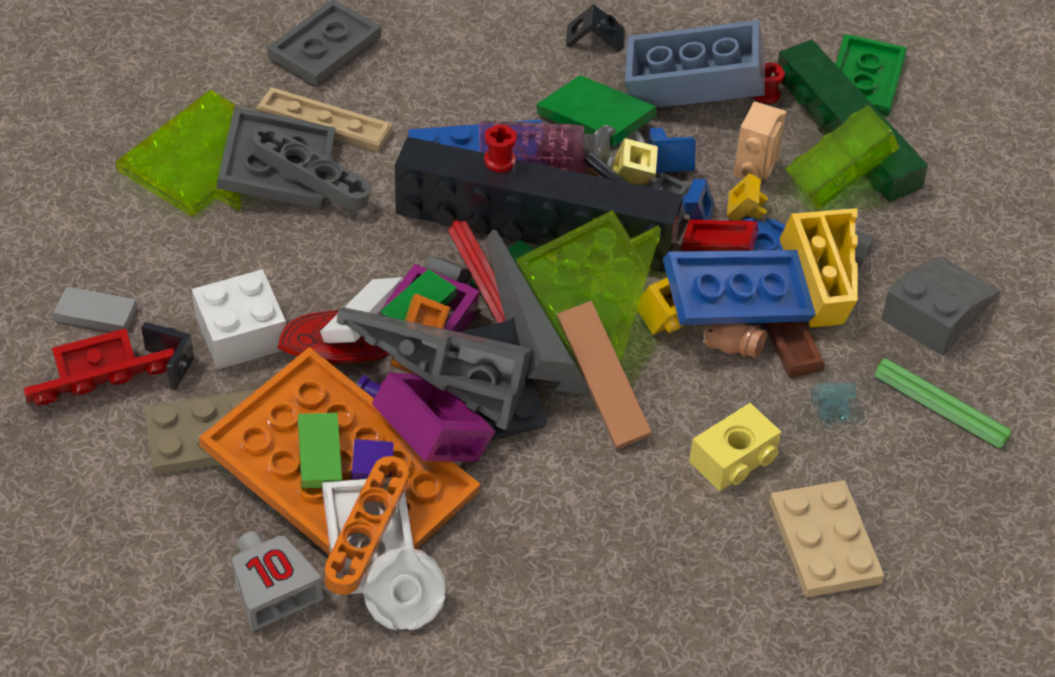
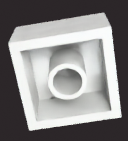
(239, 318)

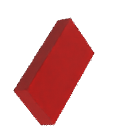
(719, 235)

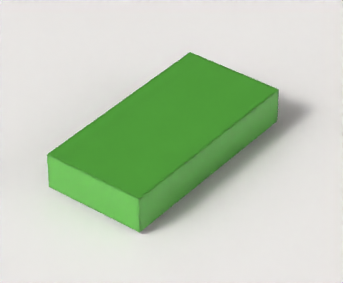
(319, 449)

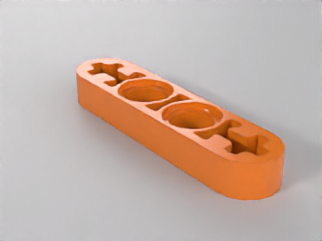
(370, 525)

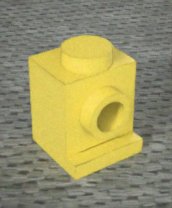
(635, 162)

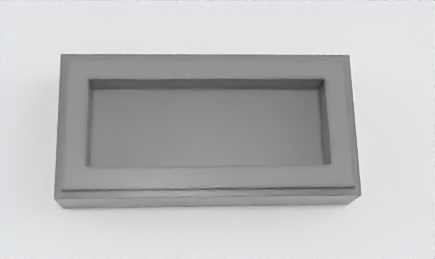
(94, 310)

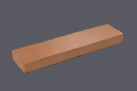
(604, 375)

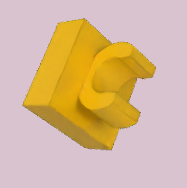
(746, 199)

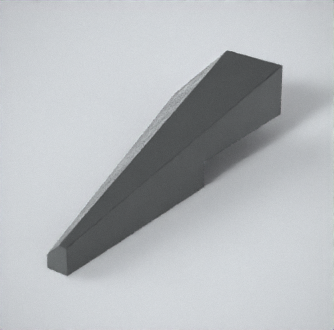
(548, 356)
(472, 368)

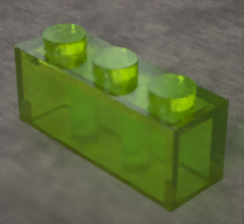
(842, 157)

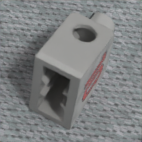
(273, 579)

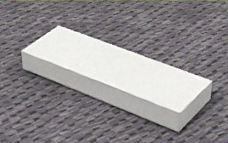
(370, 300)

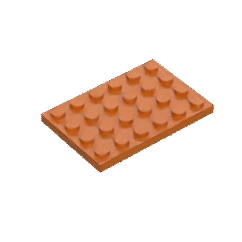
(262, 449)

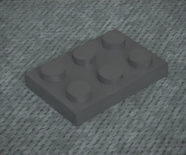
(324, 42)

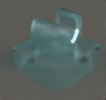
(833, 394)

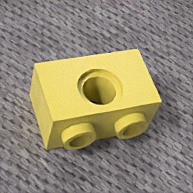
(735, 447)

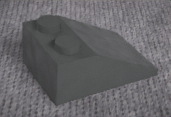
(937, 303)

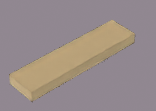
(350, 126)

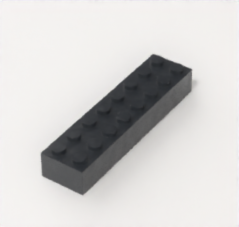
(528, 201)

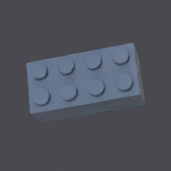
(696, 64)

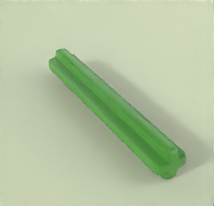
(943, 403)

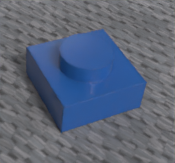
(699, 201)

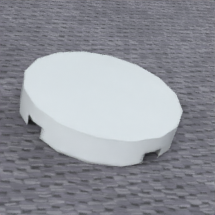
(404, 589)

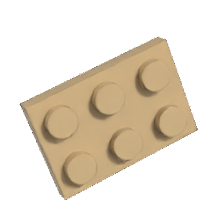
(826, 538)

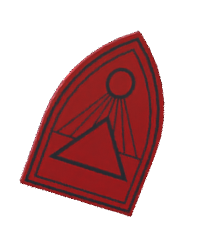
(305, 333)

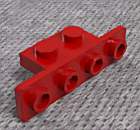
(95, 362)

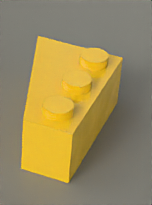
(827, 257)

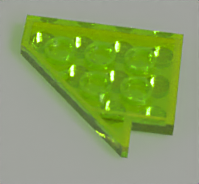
(185, 156)
(594, 265)

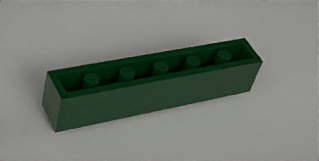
(832, 99)

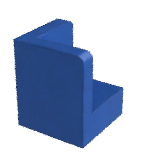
(674, 153)

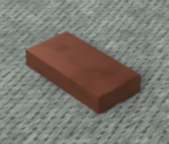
(795, 348)

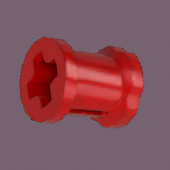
(772, 91)
(500, 148)

